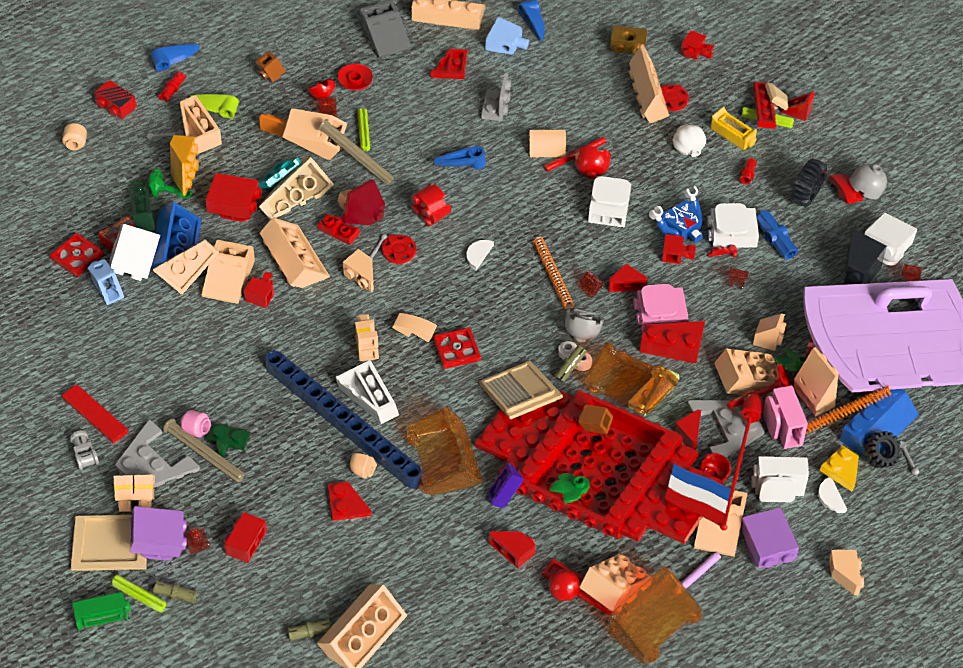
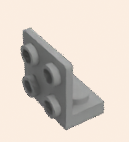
(495, 102)

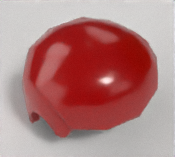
(322, 89)
(716, 463)
(564, 584)

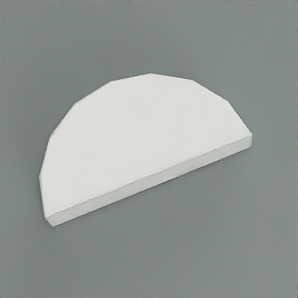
(477, 252)
(830, 496)

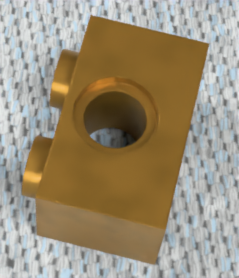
(627, 39)

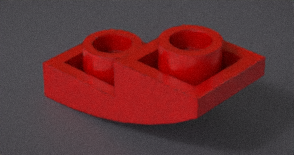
(845, 190)
(336, 228)

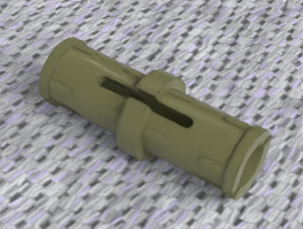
(570, 363)
(175, 592)
(309, 629)

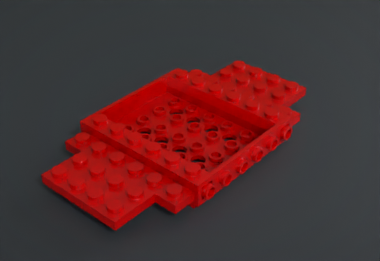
(551, 440)

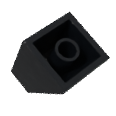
(863, 259)

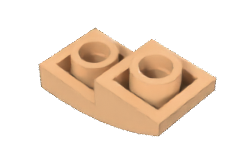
(412, 324)

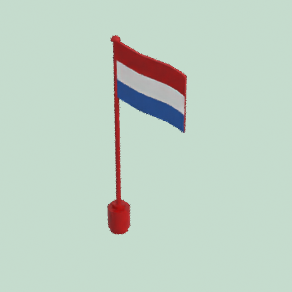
(703, 495)

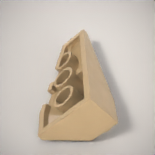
(295, 188)

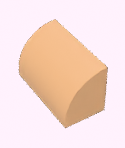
(547, 143)

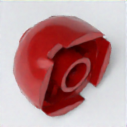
(592, 162)

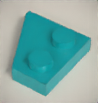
(278, 172)

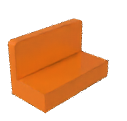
(272, 124)

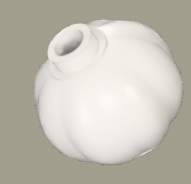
(689, 140)

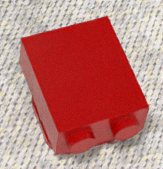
(233, 197)

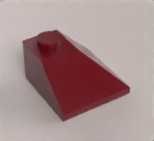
(364, 205)

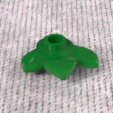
(792, 361)
(570, 486)

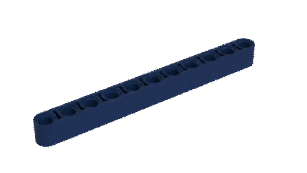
(351, 426)

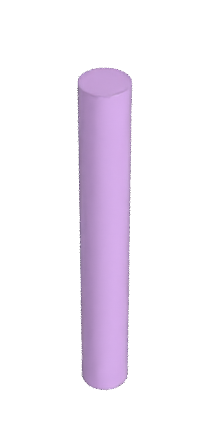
(701, 569)

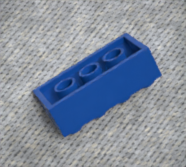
(177, 232)
(888, 414)

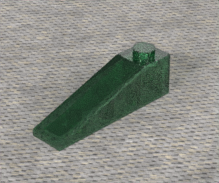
(142, 205)

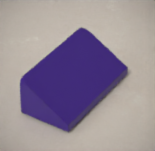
(505, 486)

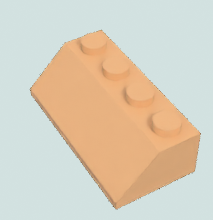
(448, 13)
(647, 86)
(293, 253)
(362, 627)

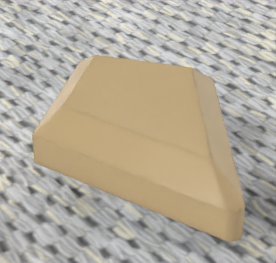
(777, 96)

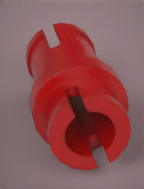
(747, 173)

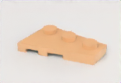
(187, 266)

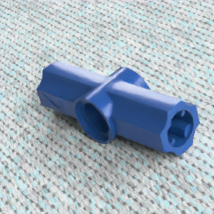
(776, 235)

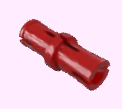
(172, 86)

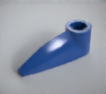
(531, 14)
(166, 56)
(469, 156)

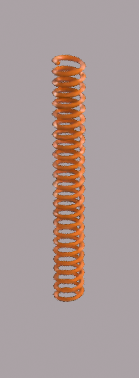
(549, 273)
(840, 412)

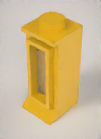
(733, 129)

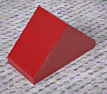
(800, 106)
(627, 280)
(689, 428)

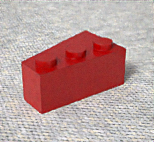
(673, 340)

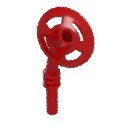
(781, 381)

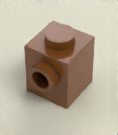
(270, 67)
(595, 419)

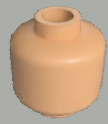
(74, 136)

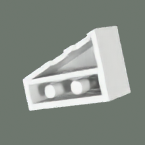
(368, 391)

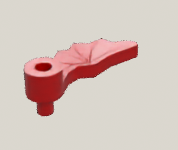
(723, 250)

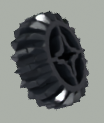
(809, 182)

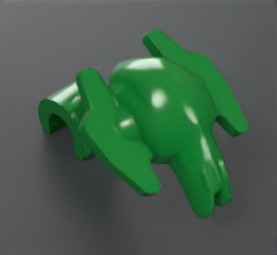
(157, 185)

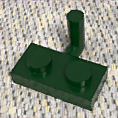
(227, 437)

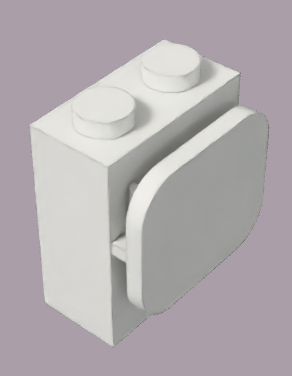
(609, 201)
(733, 226)
(894, 234)
(133, 252)
(780, 478)

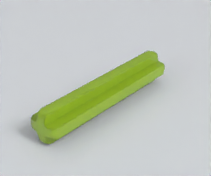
(780, 120)
(363, 129)
(139, 593)

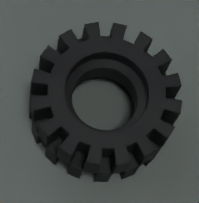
(891, 447)

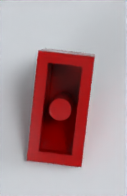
(513, 546)

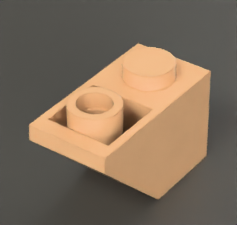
(360, 269)
(770, 332)
(845, 570)

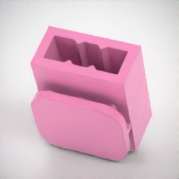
(660, 305)
(785, 417)

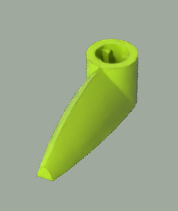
(223, 104)

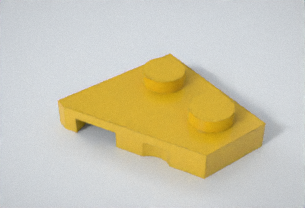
(842, 467)

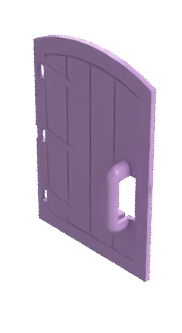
(885, 346)

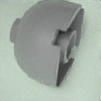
(869, 180)
(583, 324)

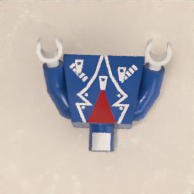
(682, 219)

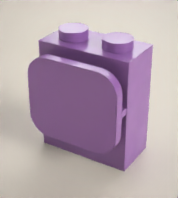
(157, 533)
(769, 538)

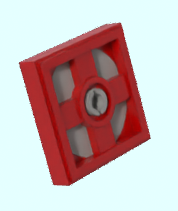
(76, 254)
(456, 348)

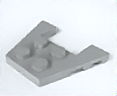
(730, 424)
(143, 460)

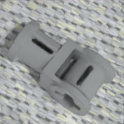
(84, 451)

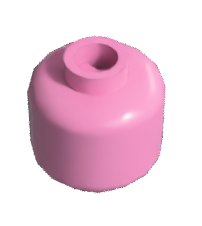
(195, 423)

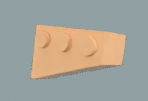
(199, 124)

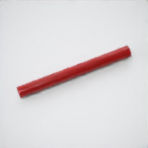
(571, 156)

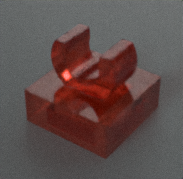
(328, 106)
(911, 272)
(738, 275)
(590, 284)
(197, 541)

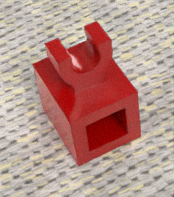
(695, 45)
(675, 249)
(259, 291)

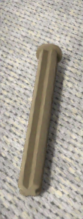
(356, 152)
(203, 450)

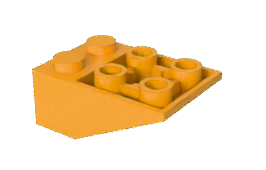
(183, 161)

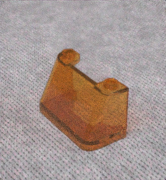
(629, 380)
(444, 452)
(653, 615)

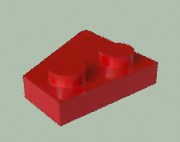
(452, 65)
(346, 502)

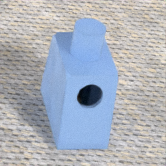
(505, 37)
(103, 273)

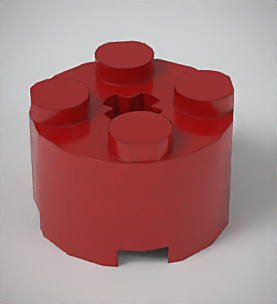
(430, 204)

